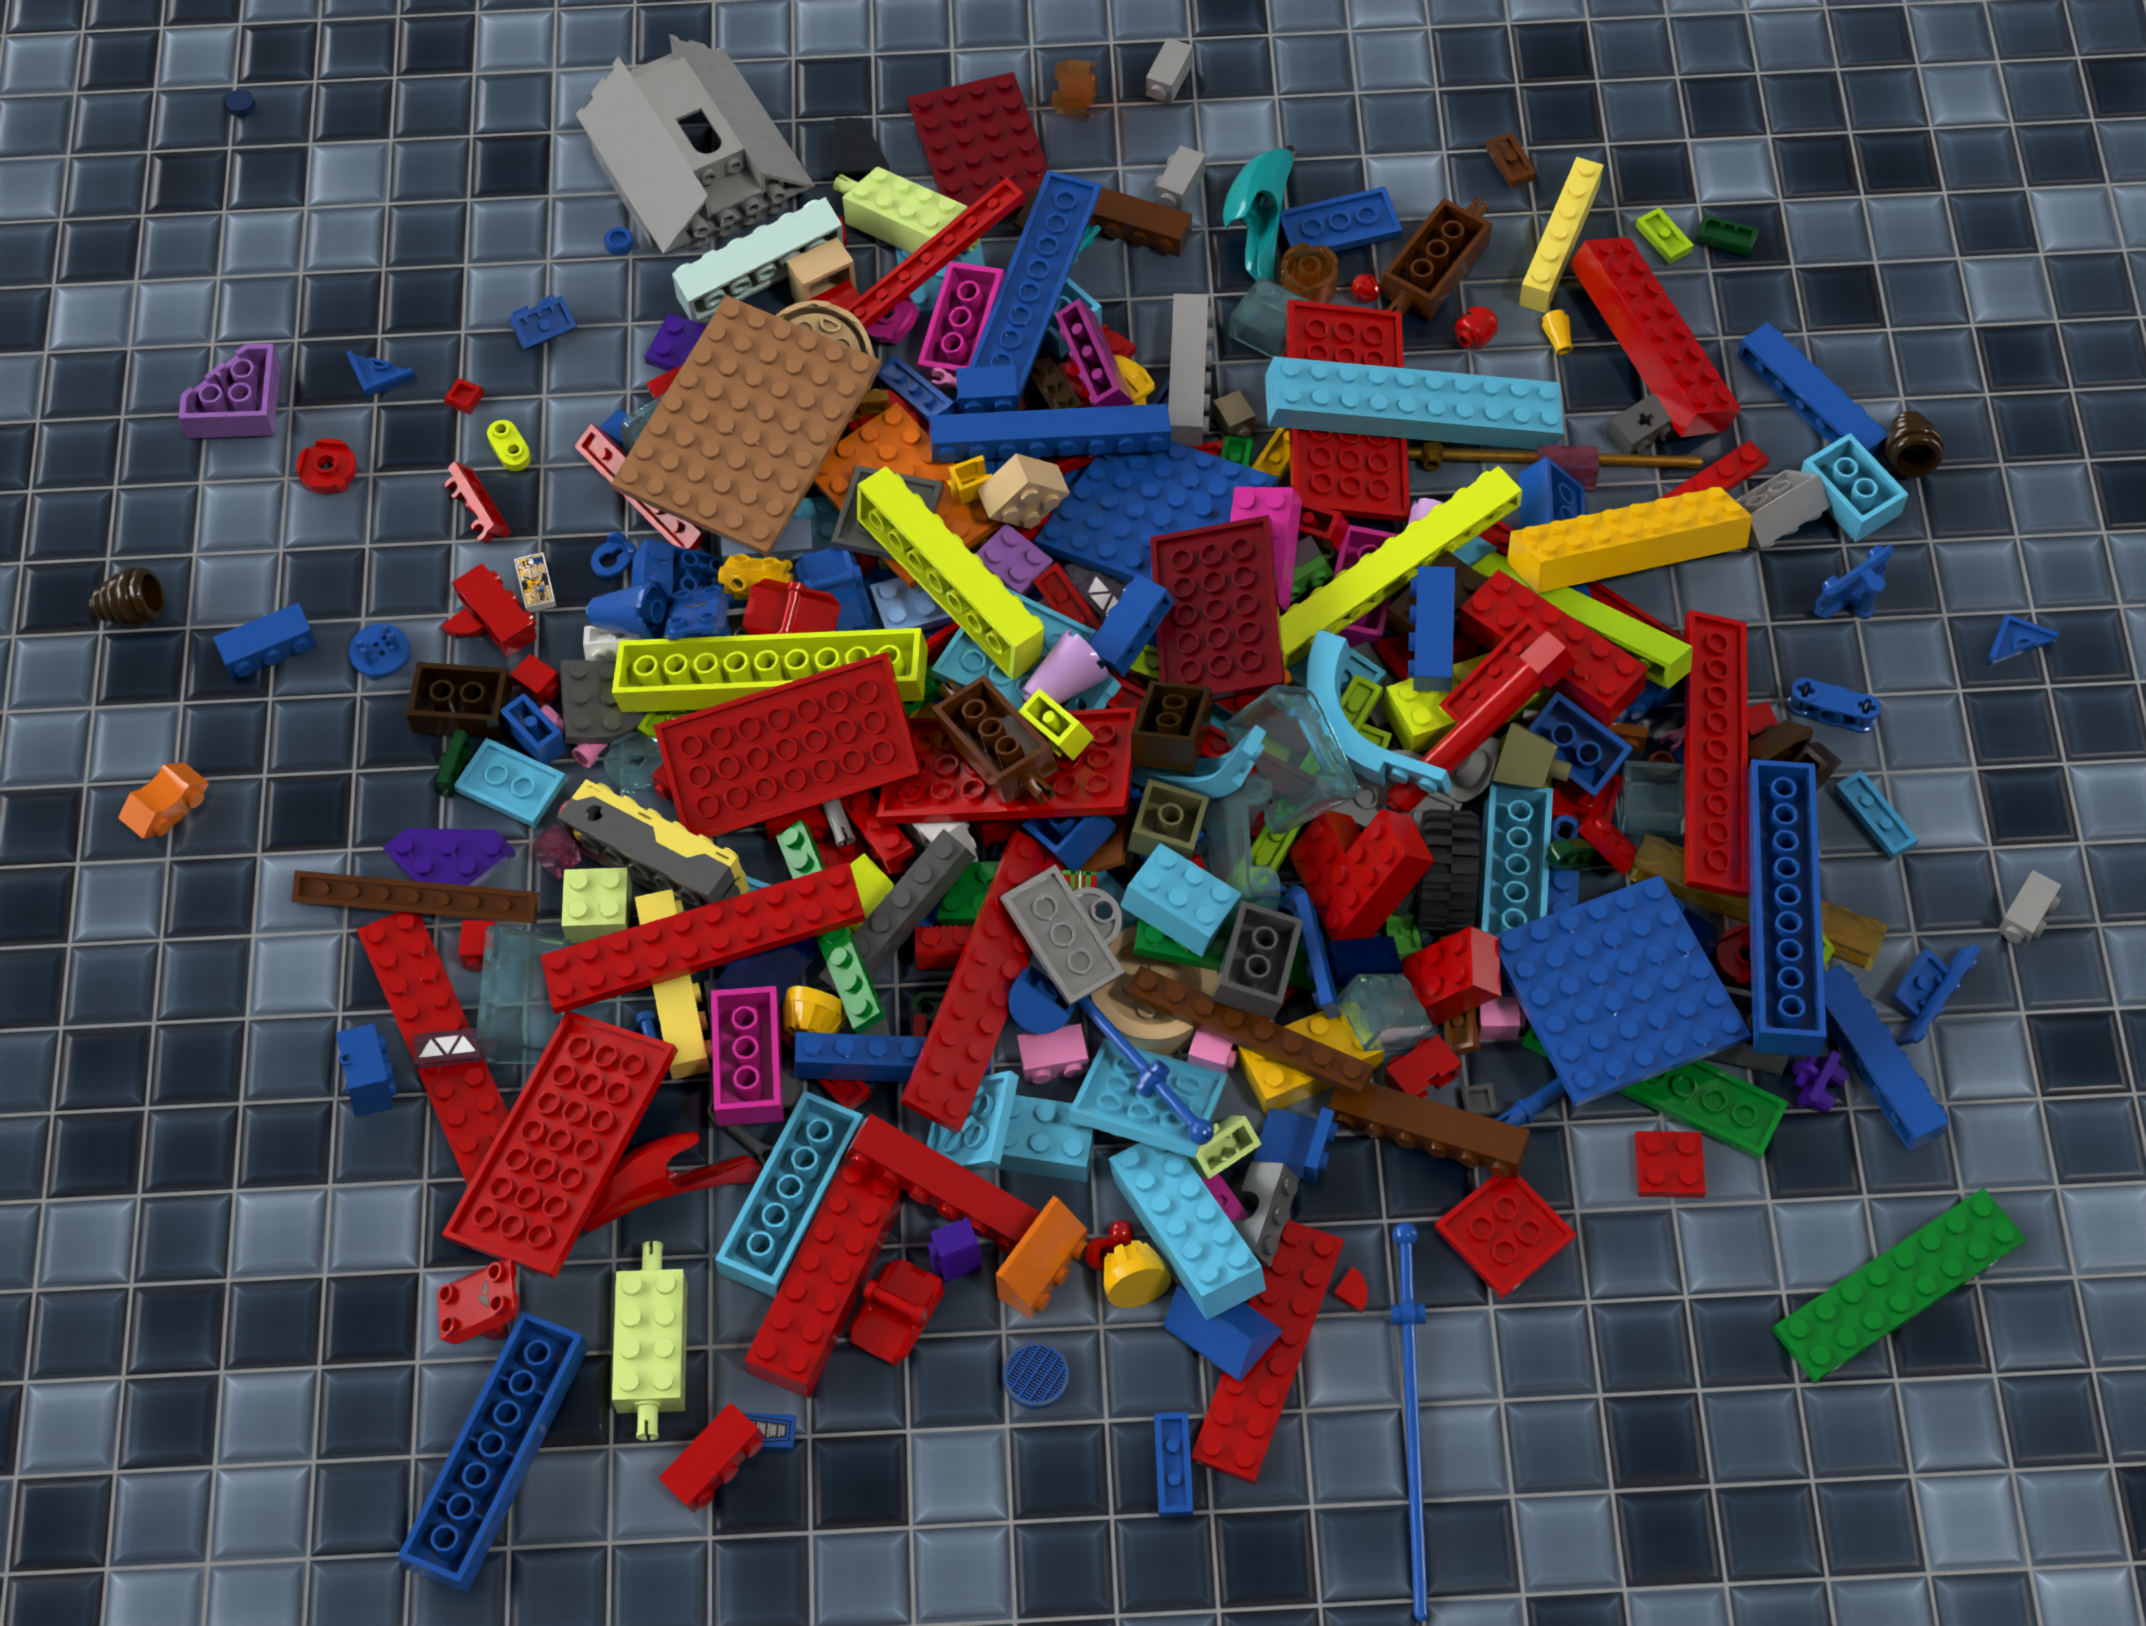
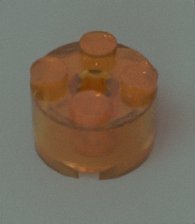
(1075, 87)
(1310, 272)

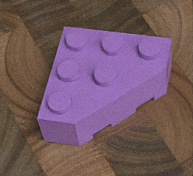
(235, 396)

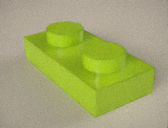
(1664, 235)

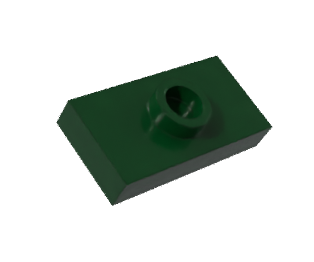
(1727, 235)
(453, 763)

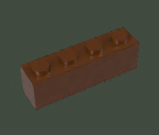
(1142, 222)

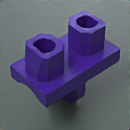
(1814, 1076)

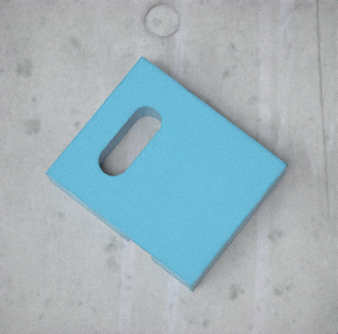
(1096, 696)

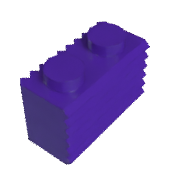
(954, 1250)

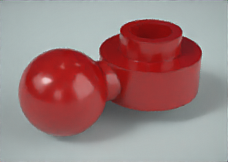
(1118, 1233)

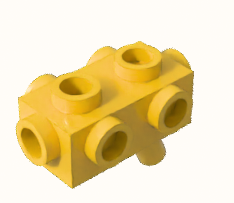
(742, 571)

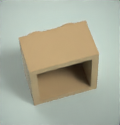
(820, 270)
(1023, 491)

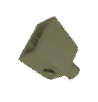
(1529, 759)

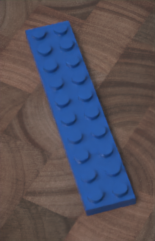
(1037, 275)

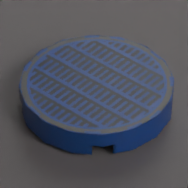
(1036, 1375)

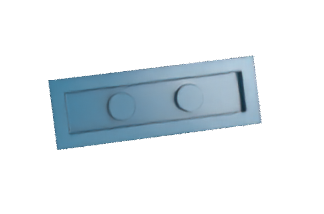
(1876, 814)

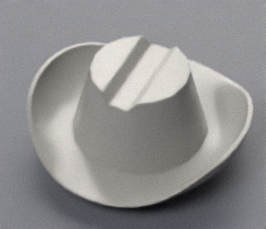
(1475, 772)

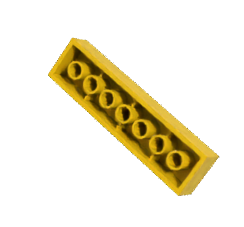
(1628, 539)

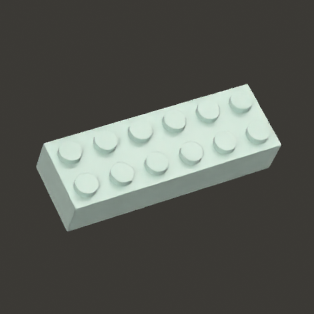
(753, 261)

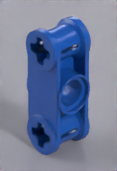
(1833, 705)

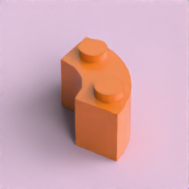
(163, 800)

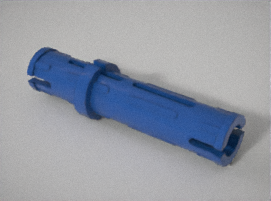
(1527, 1109)

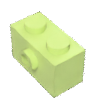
(1230, 1142)

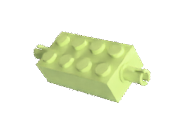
(896, 209)
(650, 1341)

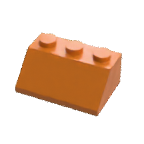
(1041, 1259)

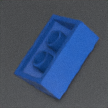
(1549, 494)
(1582, 742)

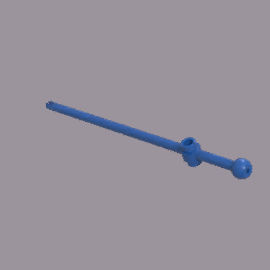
(1151, 1077)
(1408, 1315)

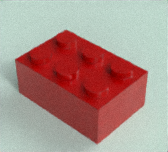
(1455, 974)

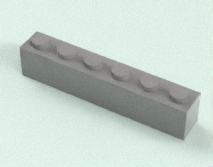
(1188, 368)

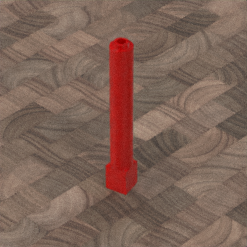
(1542, 665)

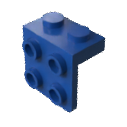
(1297, 1142)

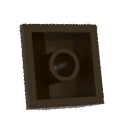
(1779, 742)

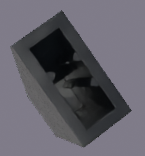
(855, 149)

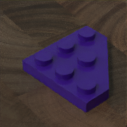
(449, 854)

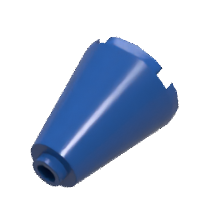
(632, 610)

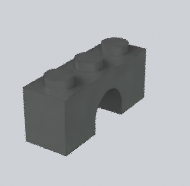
(1272, 1191)

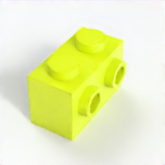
(1056, 724)

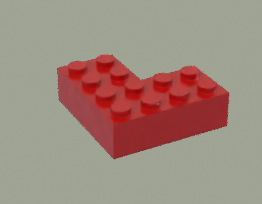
(1359, 876)

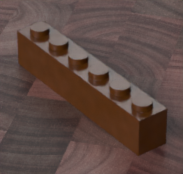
(1433, 1128)

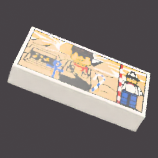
(535, 582)

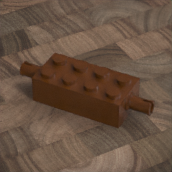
(1436, 258)
(996, 739)

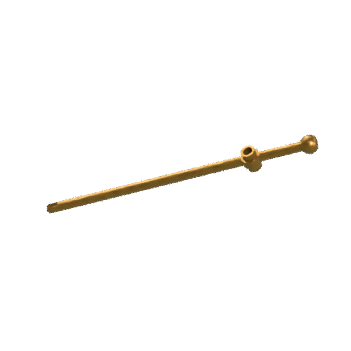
(1433, 454)

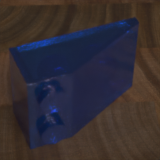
(773, 967)

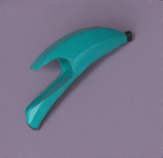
(1259, 179)

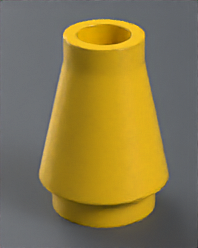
(1557, 329)

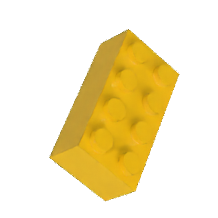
(1281, 1086)

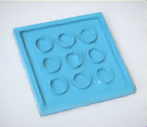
(966, 661)
(1116, 1106)

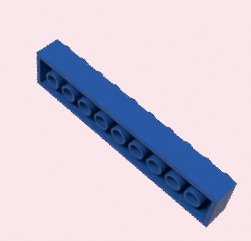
(1785, 910)

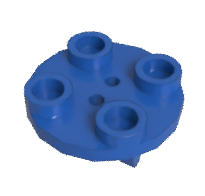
(368, 658)

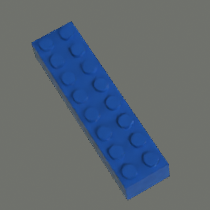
(493, 1452)

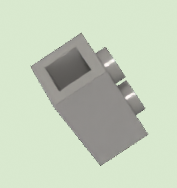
(1169, 70)
(1180, 178)
(2029, 908)

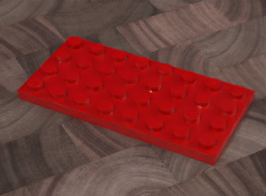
(1345, 470)
(788, 748)
(954, 791)
(560, 1143)

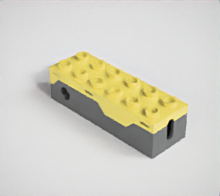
(653, 849)

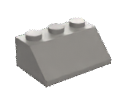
(1783, 505)

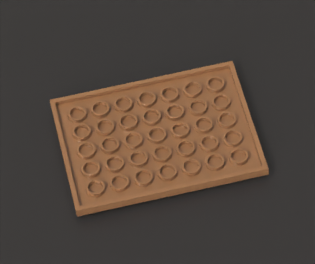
(746, 425)

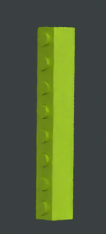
(1664, 655)

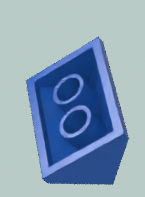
(1228, 1340)

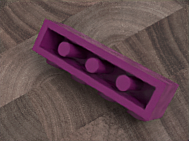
(1093, 356)

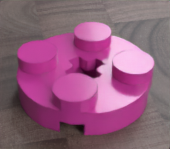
(897, 326)

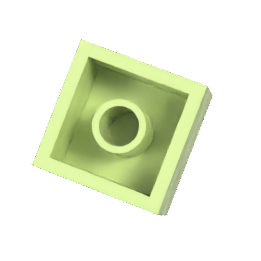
(595, 903)

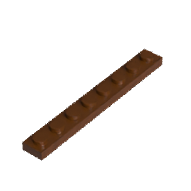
(415, 896)
(1250, 1032)

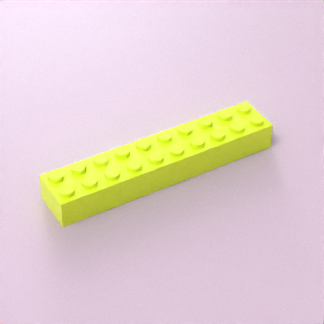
(723, 668)

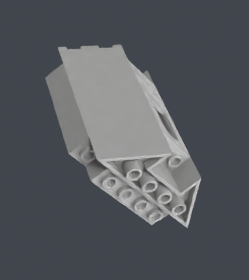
(656, 170)

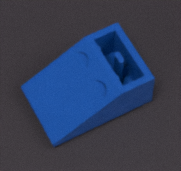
(675, 567)

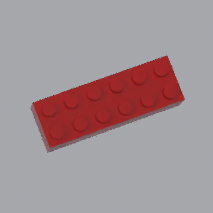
(1604, 675)

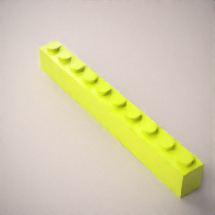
(1393, 565)

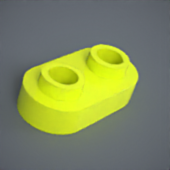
(507, 443)

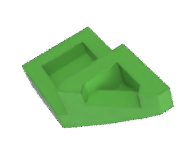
(1404, 932)

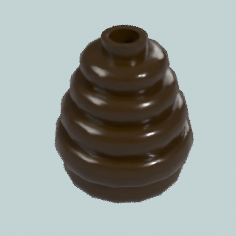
(1913, 445)
(129, 598)

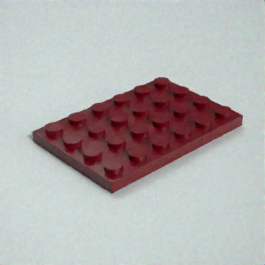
(978, 138)
(1224, 609)

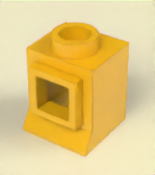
(967, 479)

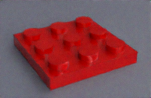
(1505, 1232)

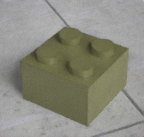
(1168, 817)

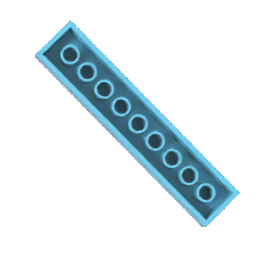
(1412, 403)

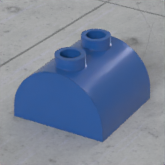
(1037, 1003)

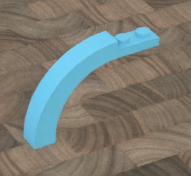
(1324, 678)
(1212, 776)

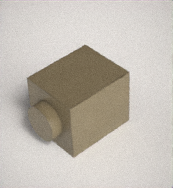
(1234, 415)

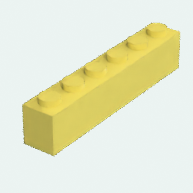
(1561, 235)
(678, 999)

